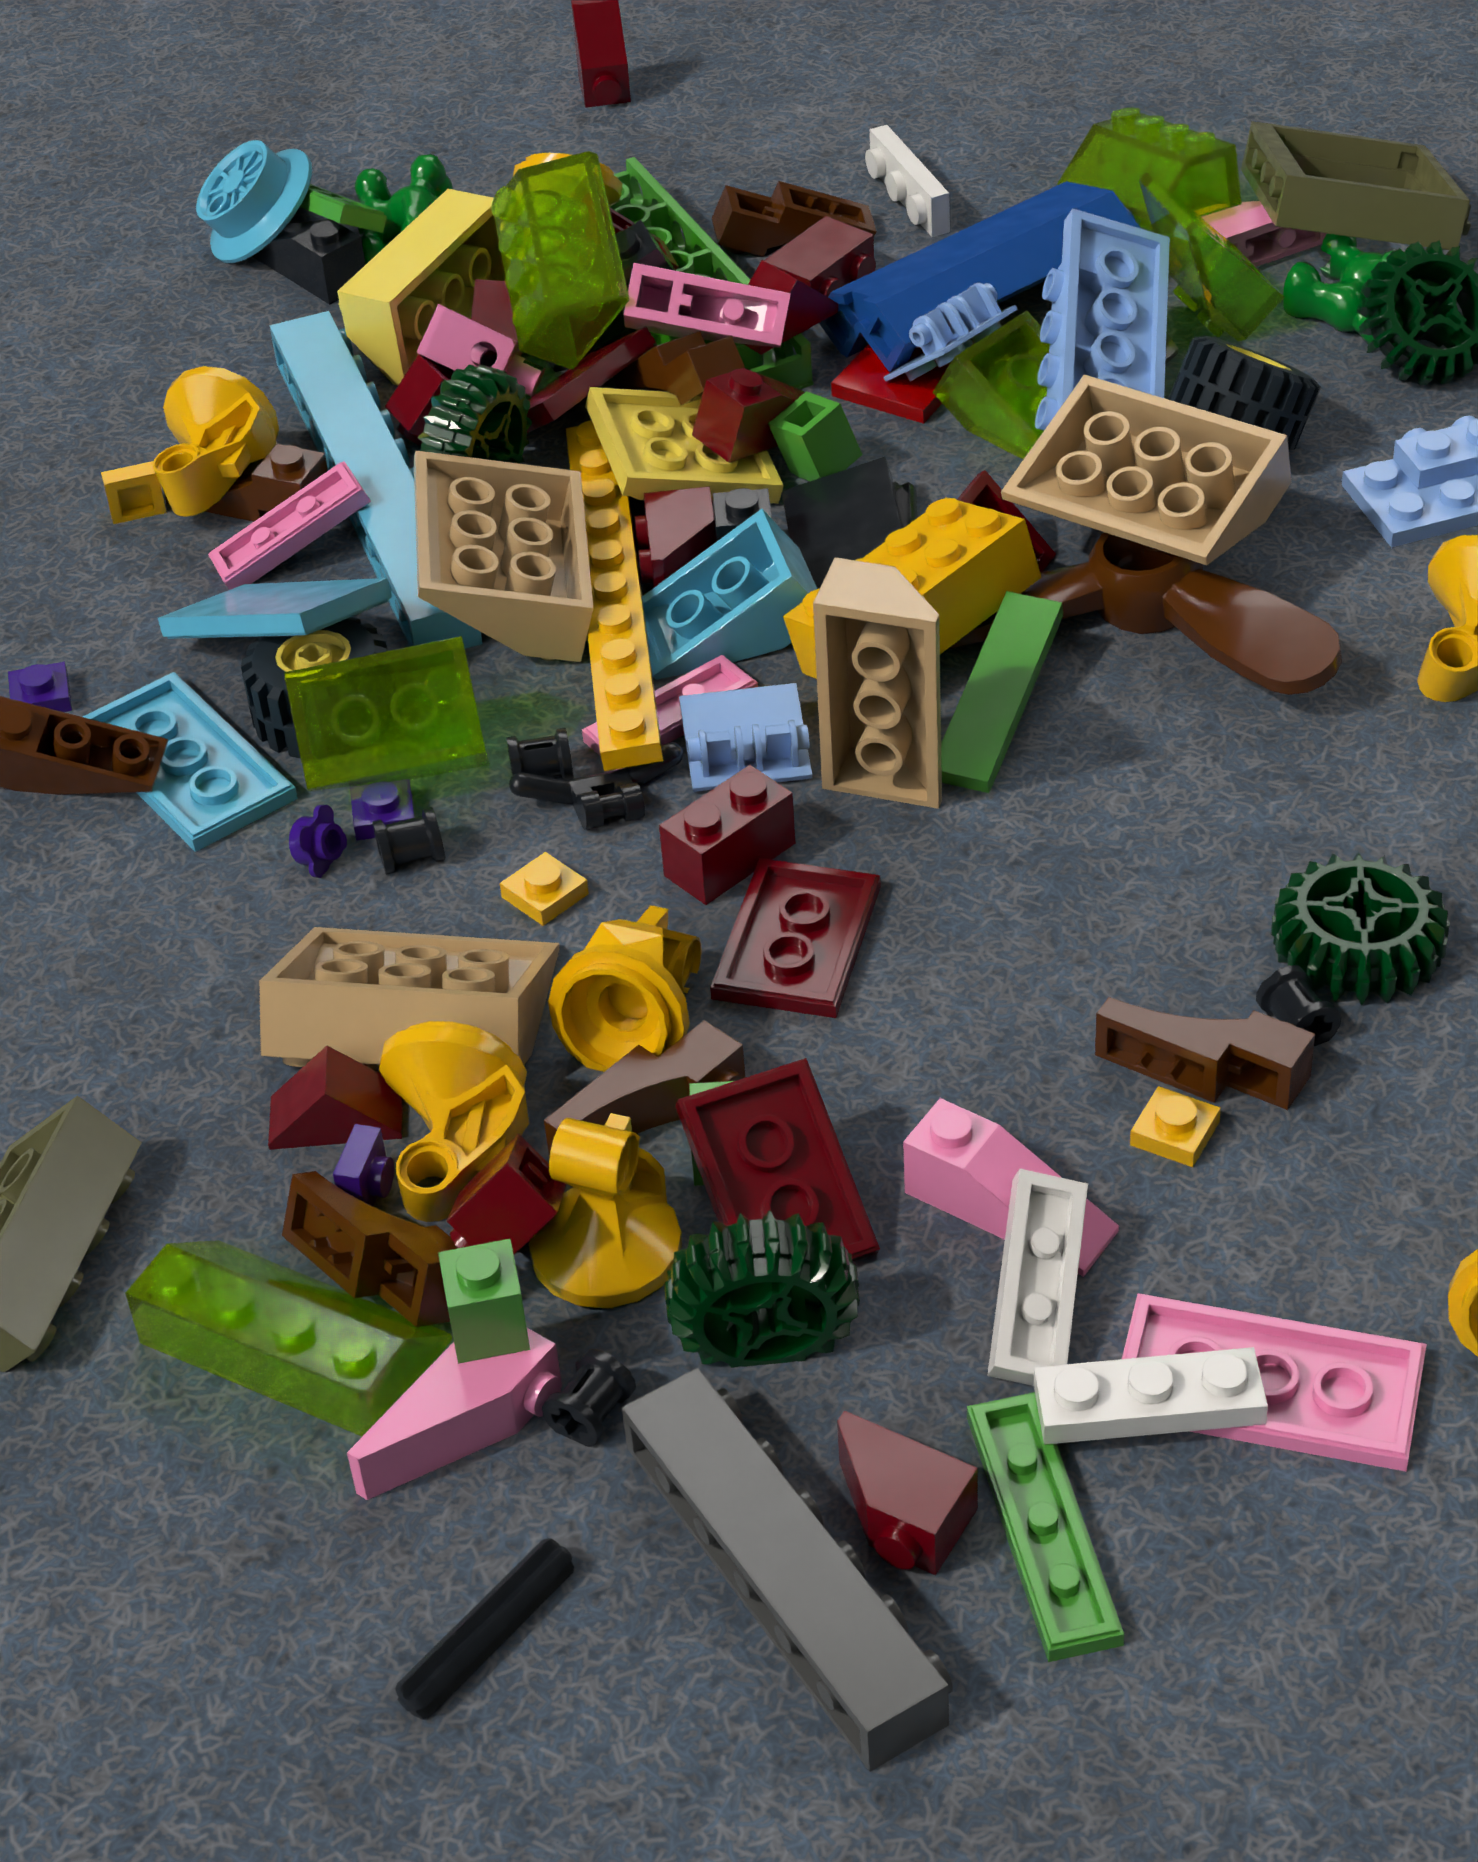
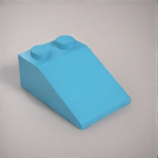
(727, 600)

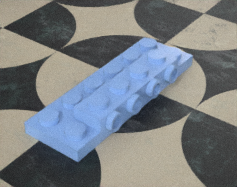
(1104, 310)
(1425, 486)

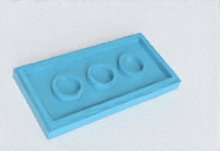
(275, 609)
(209, 772)

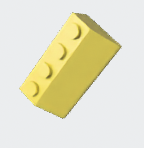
(425, 265)

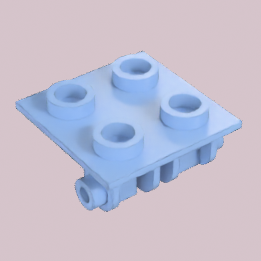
(950, 328)
(744, 729)

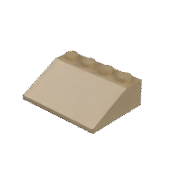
(1153, 471)
(505, 551)
(368, 985)

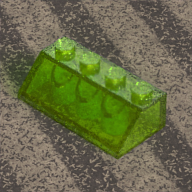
(1186, 162)
(559, 257)
(280, 1332)

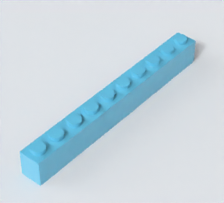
(350, 427)

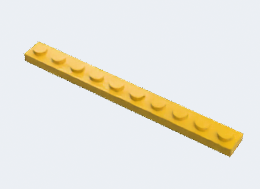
(617, 626)

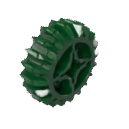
(1394, 283)
(478, 416)
(1361, 927)
(762, 1292)

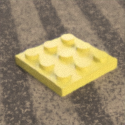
(654, 448)

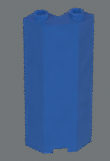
(1005, 250)

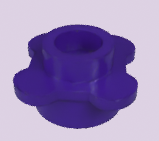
(317, 840)

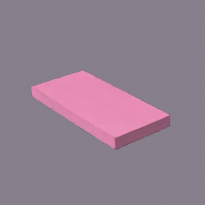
(1322, 1384)

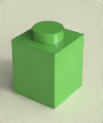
(815, 437)
(484, 1300)

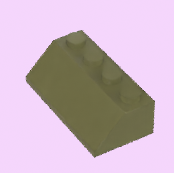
(52, 1215)

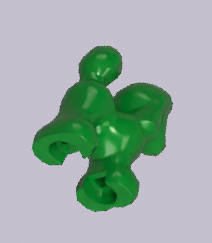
(405, 205)
(1338, 301)

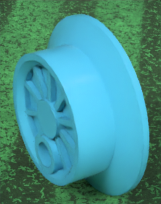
(252, 198)

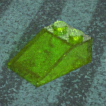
(1209, 267)
(996, 386)
(387, 716)

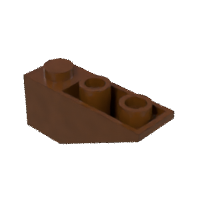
(73, 754)

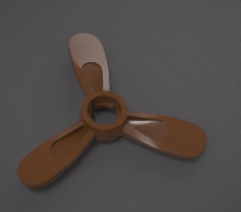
(1230, 621)

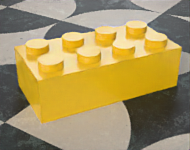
(955, 558)

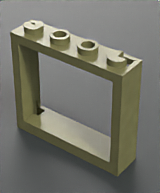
(1354, 186)

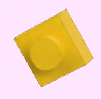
(133, 492)
(544, 888)
(1175, 1126)

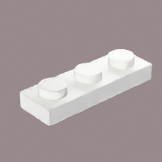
(908, 181)
(1037, 1275)
(1150, 1395)

